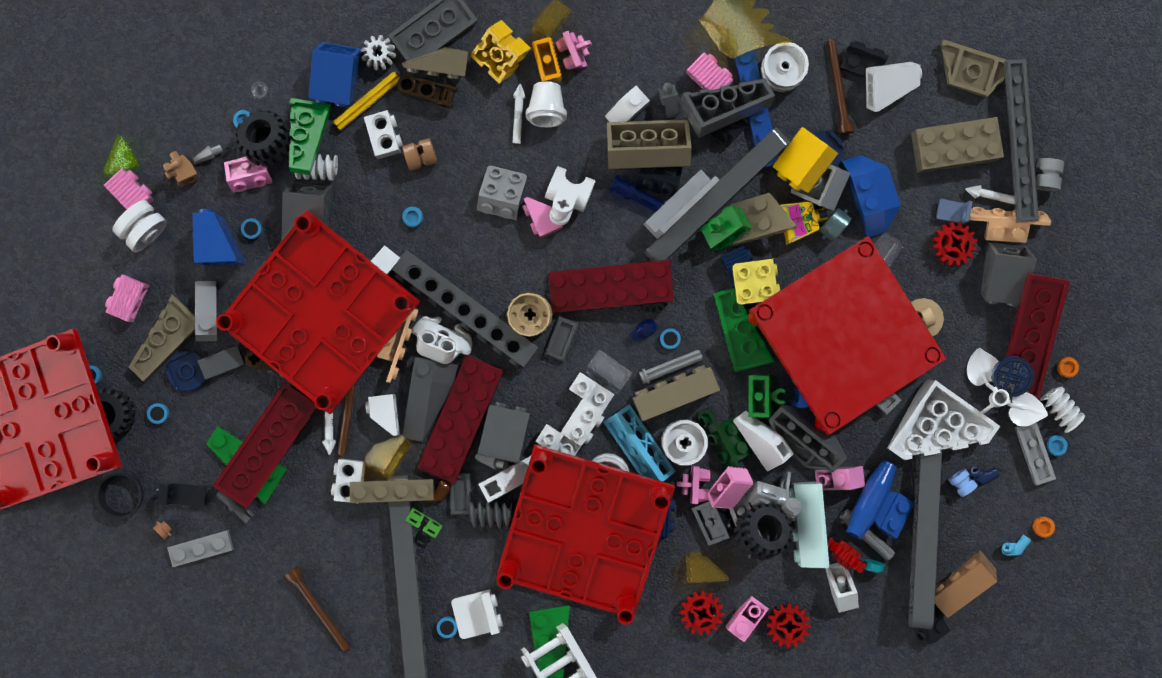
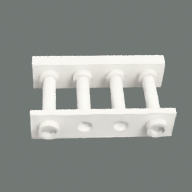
(574, 654)

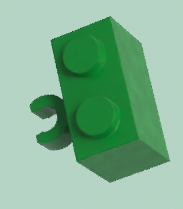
(726, 228)
(763, 395)

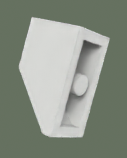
(628, 106)
(384, 412)
(842, 587)

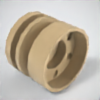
(521, 323)

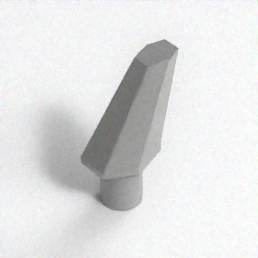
(207, 153)
(494, 463)

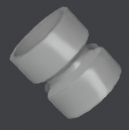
(1048, 174)

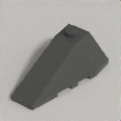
(427, 393)

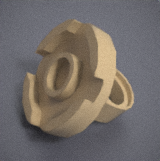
(930, 314)

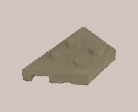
(971, 69)
(764, 217)

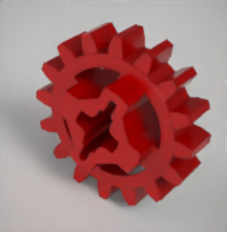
(949, 237)
(845, 555)
(697, 621)
(788, 633)

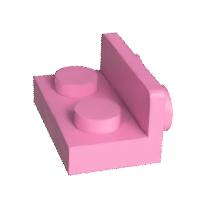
(244, 175)

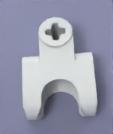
(567, 196)

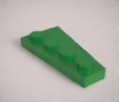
(306, 133)
(741, 337)
(226, 445)
(544, 630)

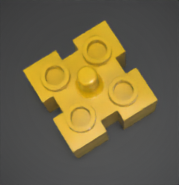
(500, 51)

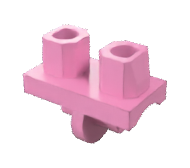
(576, 48)
(696, 494)

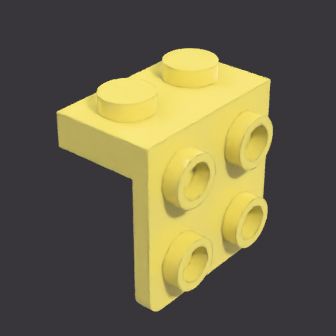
(755, 281)

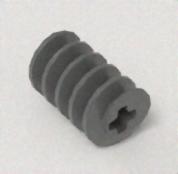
(491, 515)

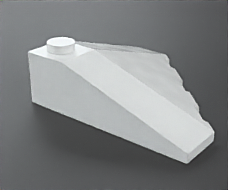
(938, 422)

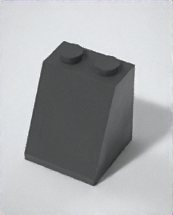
(302, 197)
(1006, 272)
(504, 432)

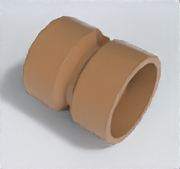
(413, 157)

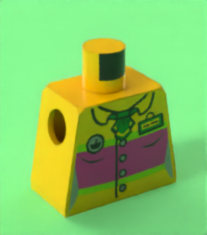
(805, 218)

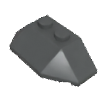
(808, 444)

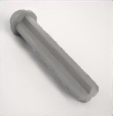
(670, 366)
(870, 538)

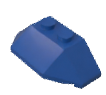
(872, 193)

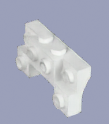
(584, 418)

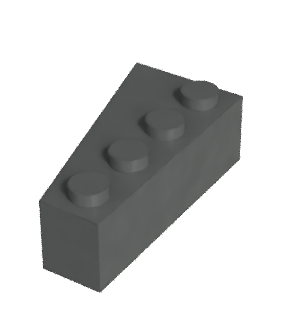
(723, 106)

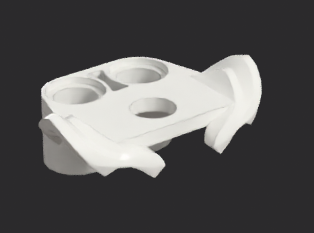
(434, 345)

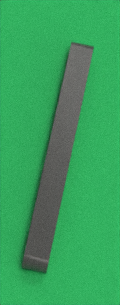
(408, 588)

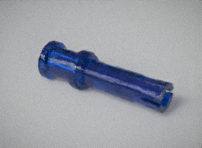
(630, 191)

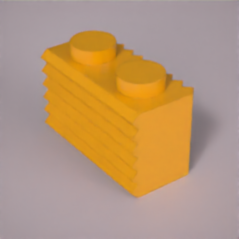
(547, 60)

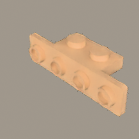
(1003, 226)
(394, 350)

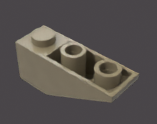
(444, 60)

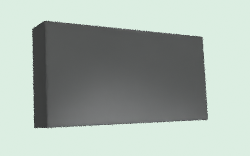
(561, 338)
(220, 362)
(461, 495)

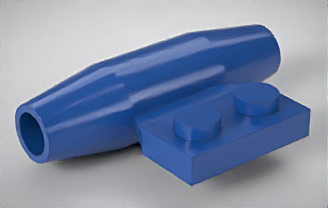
(879, 505)

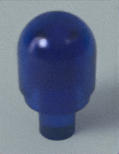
(644, 329)

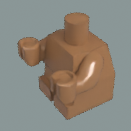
(182, 170)

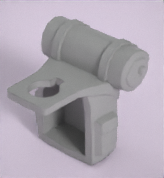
(777, 496)

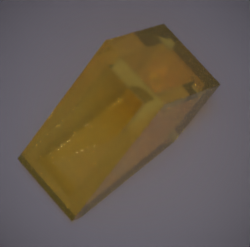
(551, 19)
(387, 456)
(702, 569)

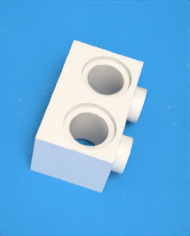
(378, 136)
(343, 479)

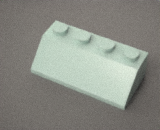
(810, 526)

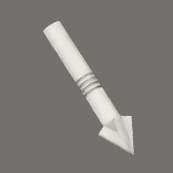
(519, 96)
(977, 191)
(329, 442)

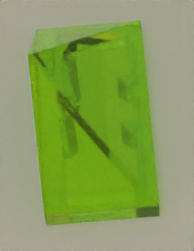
(120, 157)

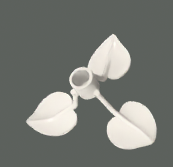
(1024, 408)

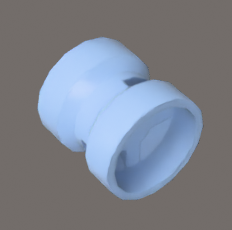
(961, 480)

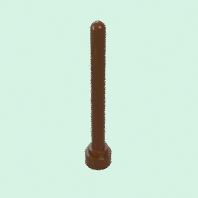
(845, 126)
(346, 422)
(295, 577)

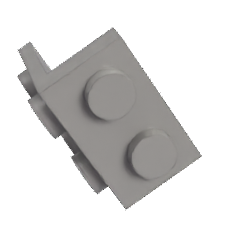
(501, 192)

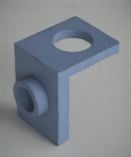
(953, 211)

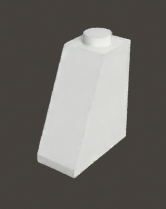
(890, 83)

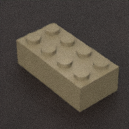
(648, 144)
(957, 145)
(676, 393)

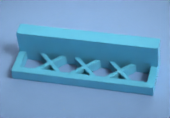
(635, 448)

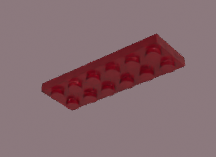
(611, 286)
(1038, 324)
(460, 419)
(265, 446)

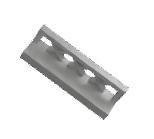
(679, 203)

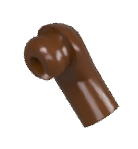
(441, 492)

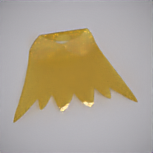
(738, 28)

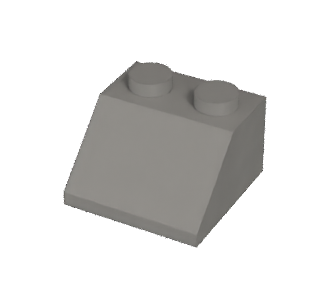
(827, 189)

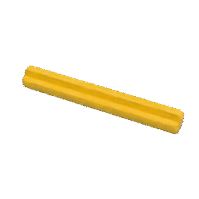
(366, 101)

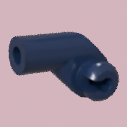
(981, 476)

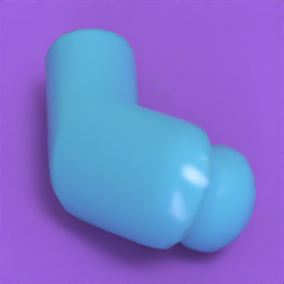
(1016, 549)

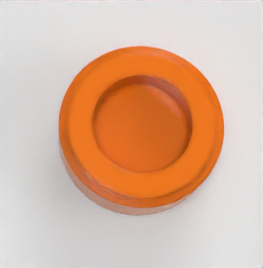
(1067, 367)
(1043, 527)

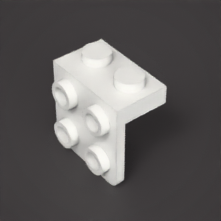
(476, 614)

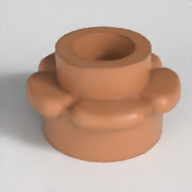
(162, 529)

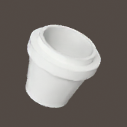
(546, 105)

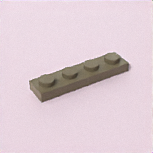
(391, 491)

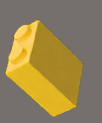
(804, 160)

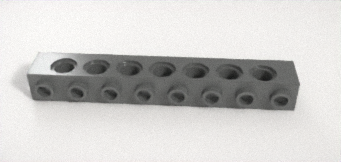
(409, 262)

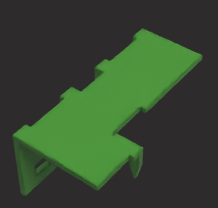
(430, 525)

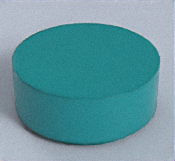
(874, 566)

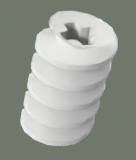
(322, 168)
(1064, 407)

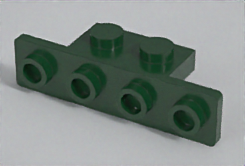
(724, 438)

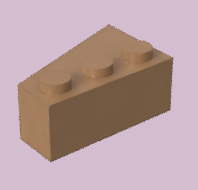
(965, 584)

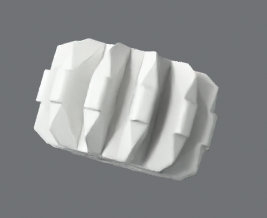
(386, 49)

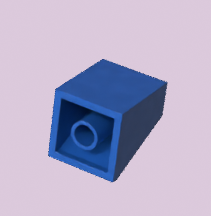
(334, 73)
(213, 241)

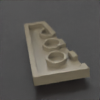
(171, 330)

